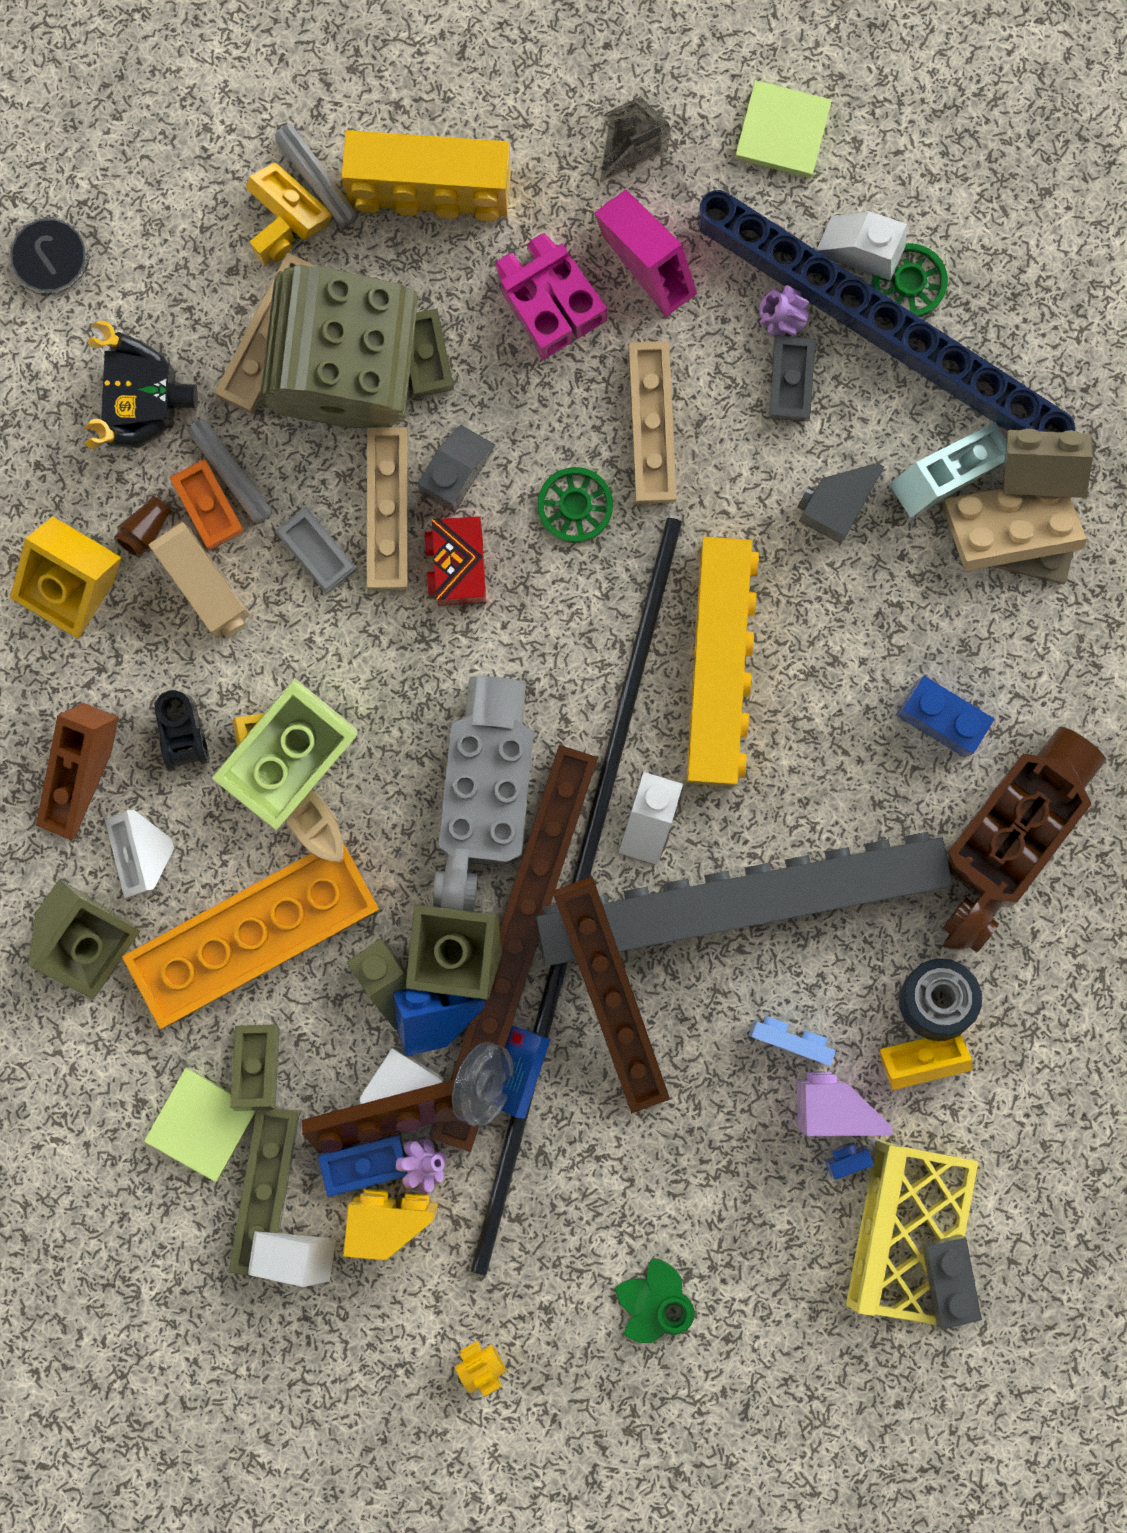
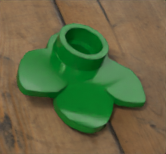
(648, 1303)

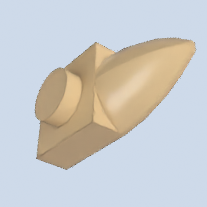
(317, 828)

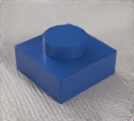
(848, 1160)

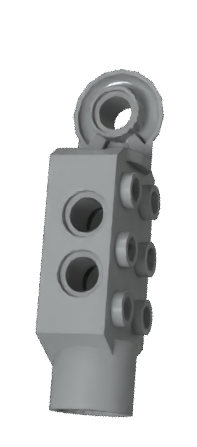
(484, 788)

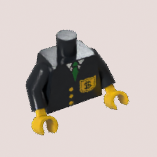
(136, 392)

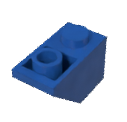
(432, 1019)

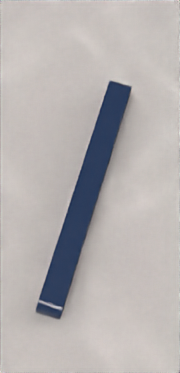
(873, 305)

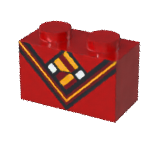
(457, 561)

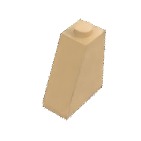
(200, 581)

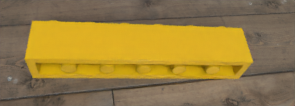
(720, 662)

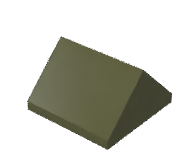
(453, 952)

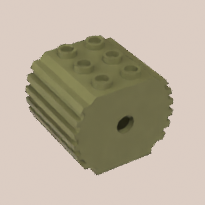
(338, 348)

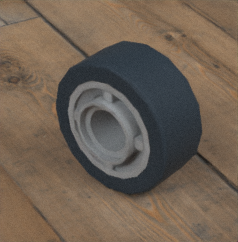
(952, 980)

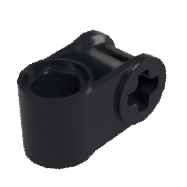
(180, 733)

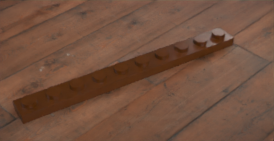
(518, 931)

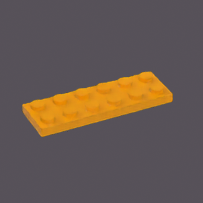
(248, 935)

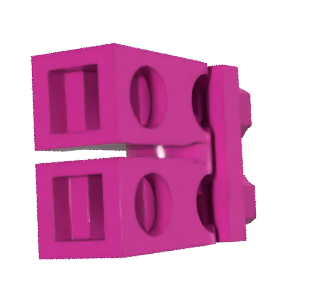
(541, 284)

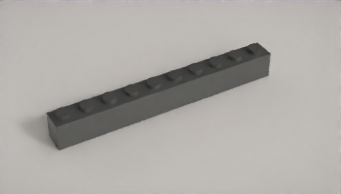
(760, 895)

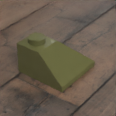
(78, 940)

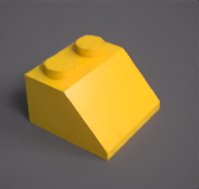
(63, 576)

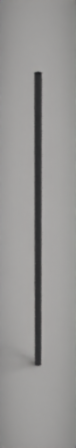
(583, 871)

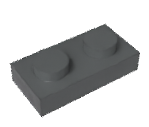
(792, 378)
(951, 1281)

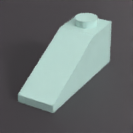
(950, 469)

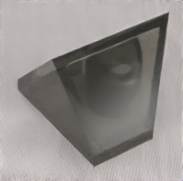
(633, 137)

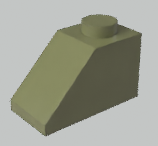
(380, 976)

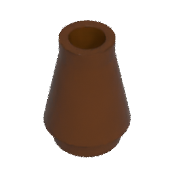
(142, 527)

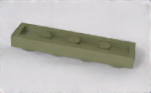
(264, 1181)

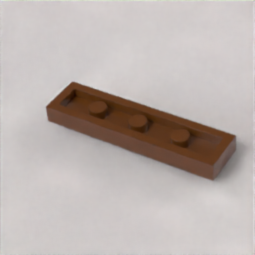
(380, 1118)

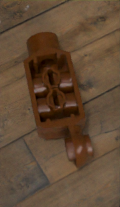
(1019, 832)

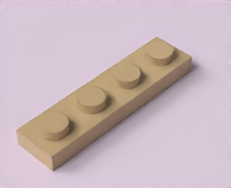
(244, 373)
(652, 422)
(387, 508)

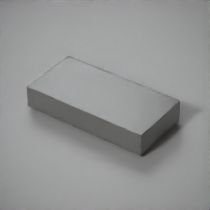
(316, 550)

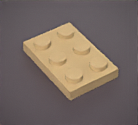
(1011, 528)

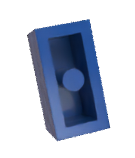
(945, 717)

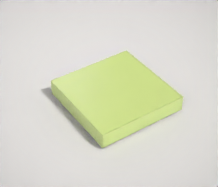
(783, 129)
(199, 1125)

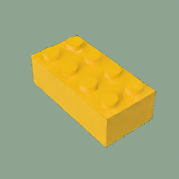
(426, 174)

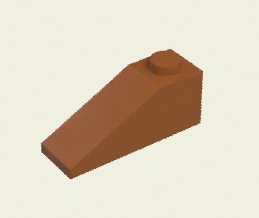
(75, 766)

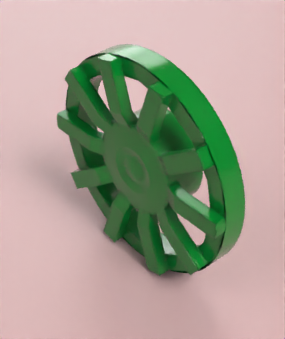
(912, 279)
(575, 504)

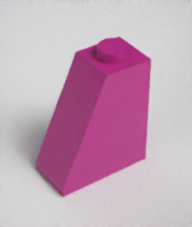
(647, 251)

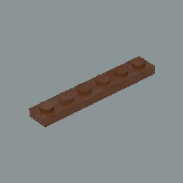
(611, 994)

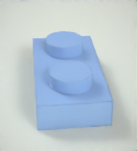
(809, 1046)

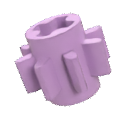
(784, 312)

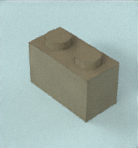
(1047, 463)

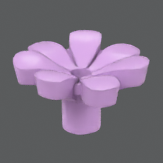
(422, 1165)

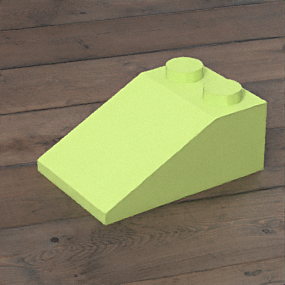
(285, 754)

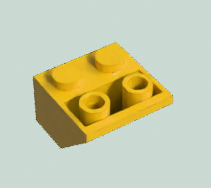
(383, 1225)

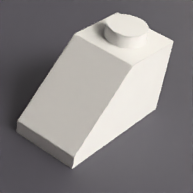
(865, 242)
(650, 818)

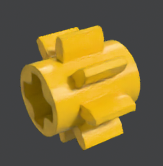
(480, 1368)

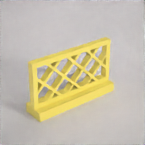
(879, 1220)

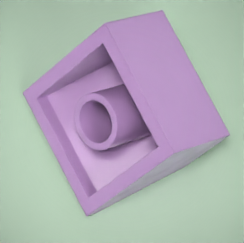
(835, 1109)

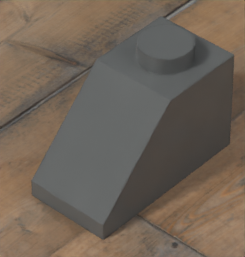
(455, 468)
(838, 501)

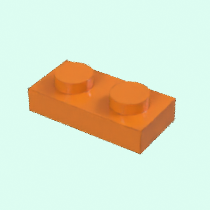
(207, 504)

